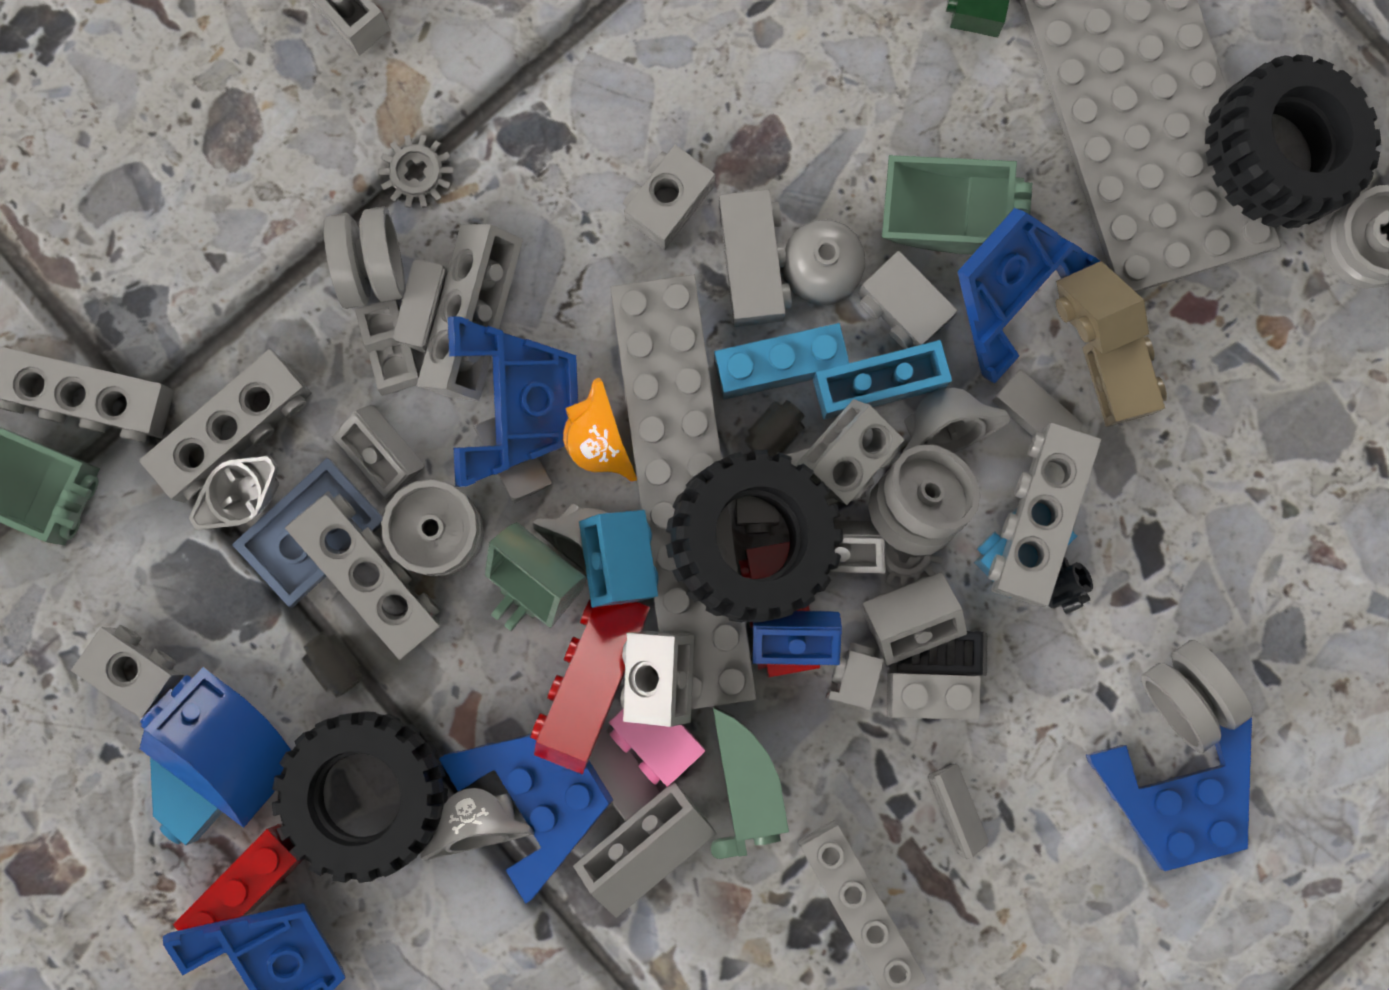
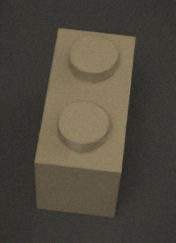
(1101, 307)
(1126, 381)

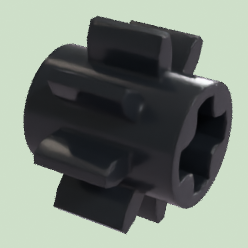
(1071, 587)

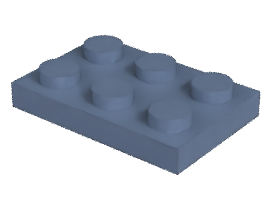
(277, 554)

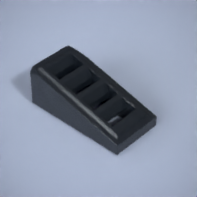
(978, 667)

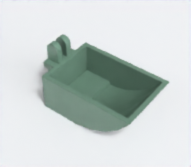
(950, 201)
(42, 488)
(530, 577)
(751, 788)

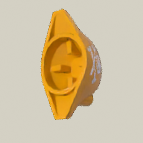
(593, 435)

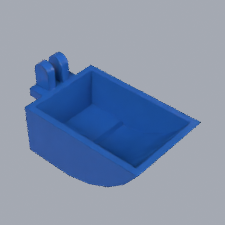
(215, 744)

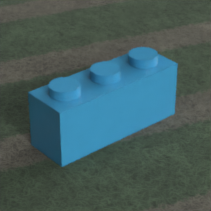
(779, 360)
(882, 378)

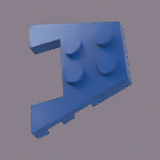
(1005, 276)
(529, 398)
(549, 797)
(1189, 814)
(267, 948)

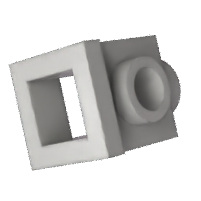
(856, 677)

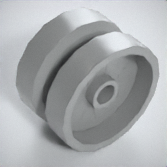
(1359, 240)
(364, 257)
(924, 500)
(414, 547)
(1197, 695)

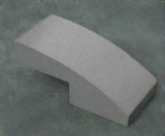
(391, 361)

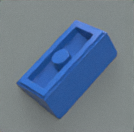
(799, 639)

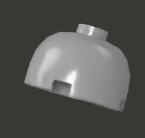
(824, 262)

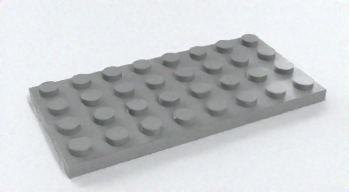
(1134, 111)

